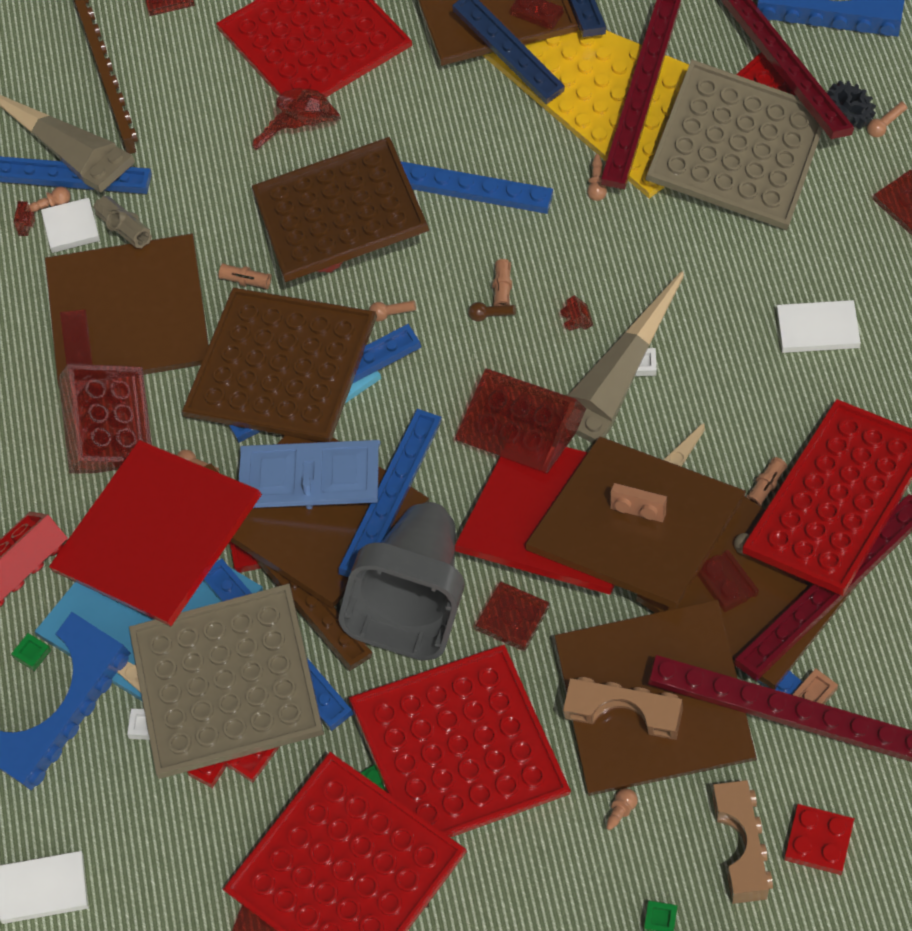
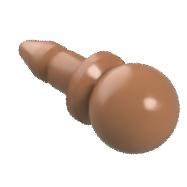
(595, 189)
(59, 196)
(622, 805)

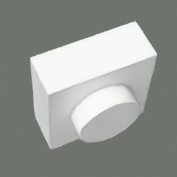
(648, 364)
(137, 725)

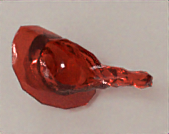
(298, 109)

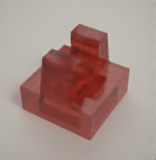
(579, 314)

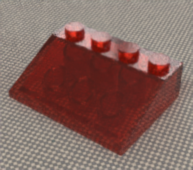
(102, 415)
(520, 421)

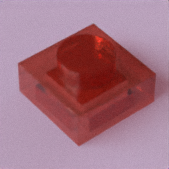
(23, 218)

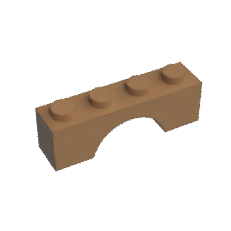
(588, 700)
(746, 876)

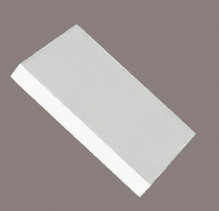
(818, 326)
(42, 887)

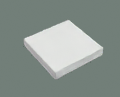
(70, 225)

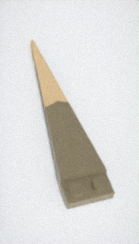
(86, 154)
(610, 379)

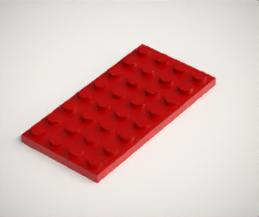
(836, 498)

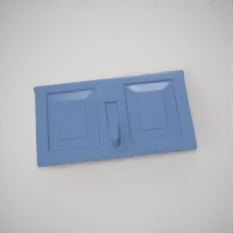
(312, 473)

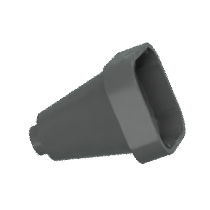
(406, 587)

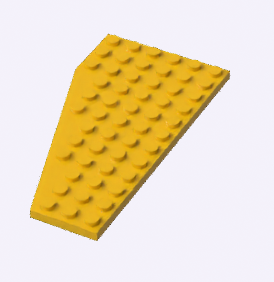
(596, 85)

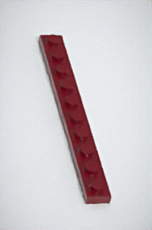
(790, 68)
(640, 94)
(819, 601)
(781, 707)

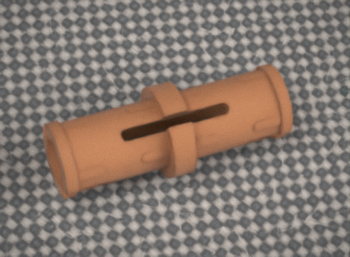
(229, 273)
(502, 283)
(767, 481)

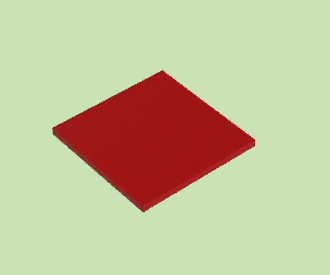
(313, 41)
(512, 510)
(155, 532)
(460, 743)
(344, 859)

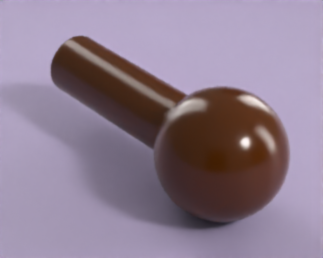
(479, 311)

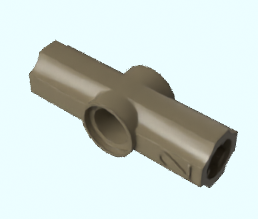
(122, 221)

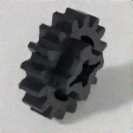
(853, 103)

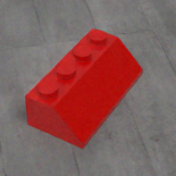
(26, 548)

